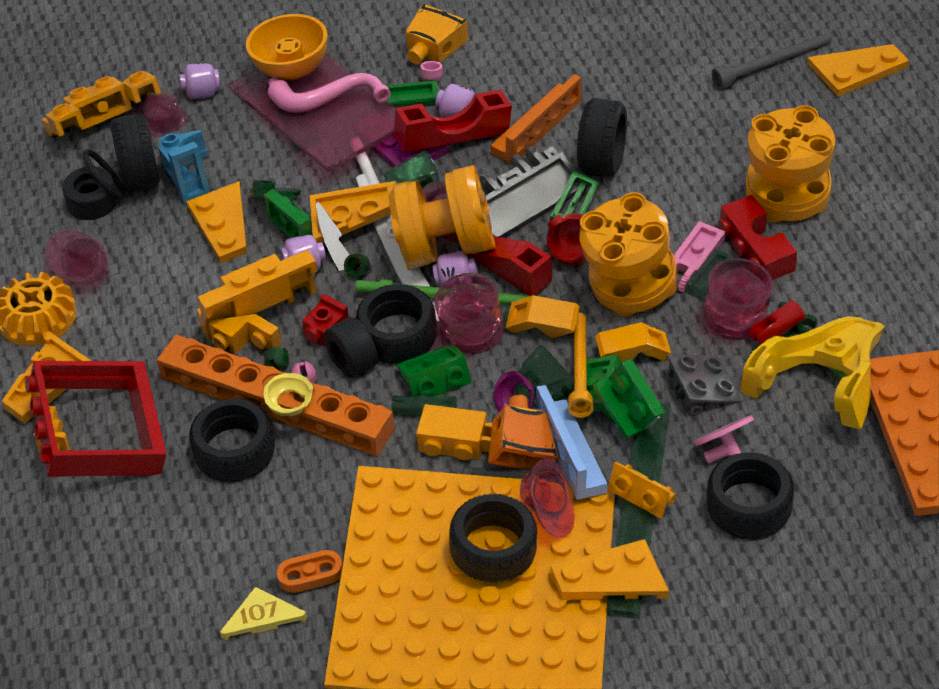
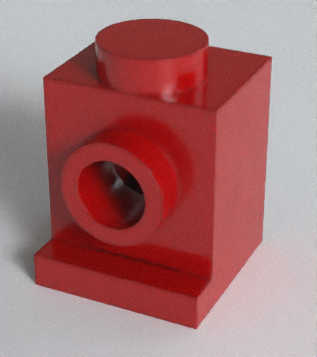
(323, 316)

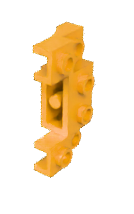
(99, 102)
(257, 288)

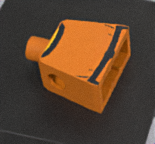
(521, 436)

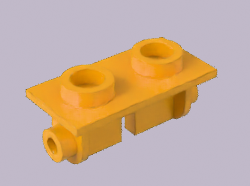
(640, 490)

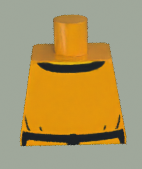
(434, 35)

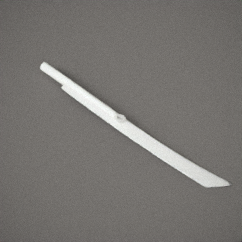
(386, 234)

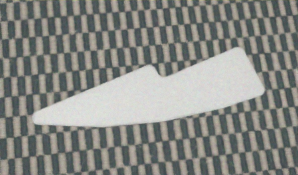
(331, 237)

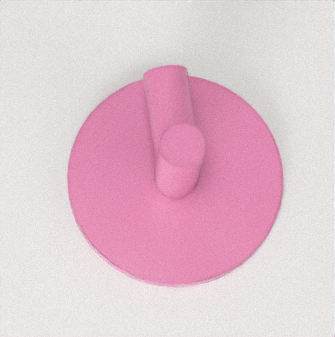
(729, 444)

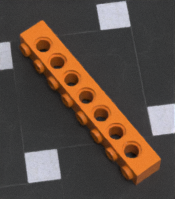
(234, 377)

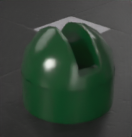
(353, 261)
(277, 358)

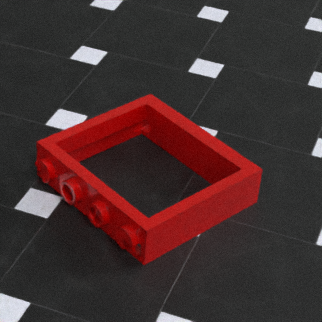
(96, 375)

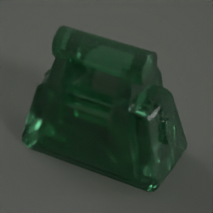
(416, 168)
(544, 369)

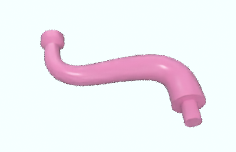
(302, 102)

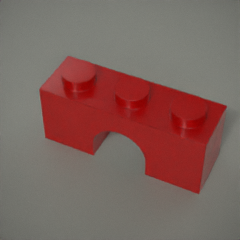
(743, 224)

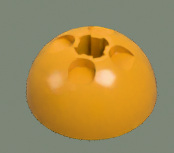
(288, 46)

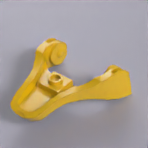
(840, 345)

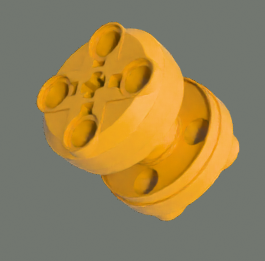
(790, 163)
(419, 222)
(628, 254)

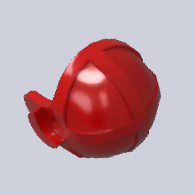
(564, 239)

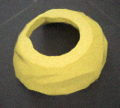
(287, 383)

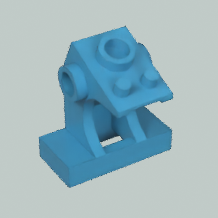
(176, 154)

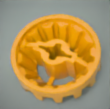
(34, 315)

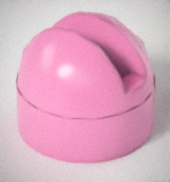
(431, 71)
(305, 366)

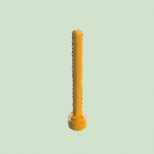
(580, 400)

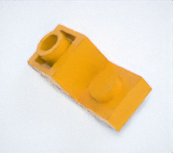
(546, 314)
(237, 331)
(631, 340)

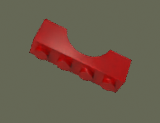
(483, 117)

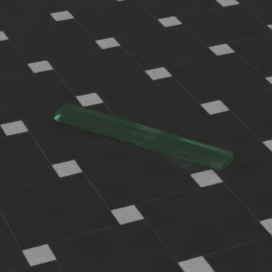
(635, 522)

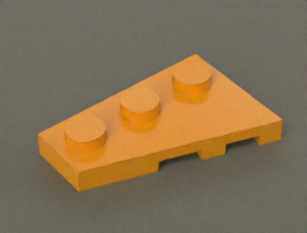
(857, 68)
(351, 207)
(221, 221)
(17, 399)
(615, 571)

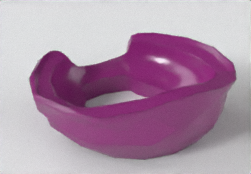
(506, 387)

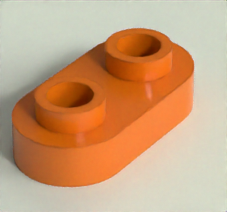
(309, 569)

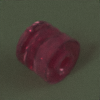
(736, 298)
(470, 313)

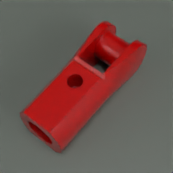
(777, 323)

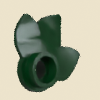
(261, 187)

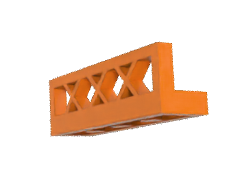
(539, 120)

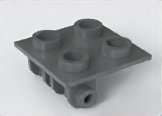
(701, 381)

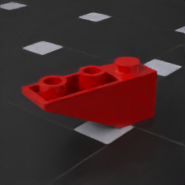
(518, 263)

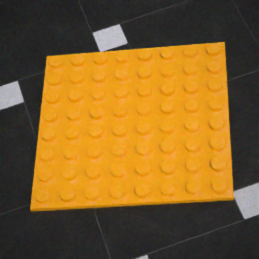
(424, 624)

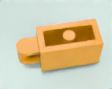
(453, 432)

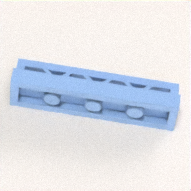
(572, 448)

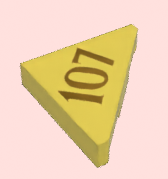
(261, 613)

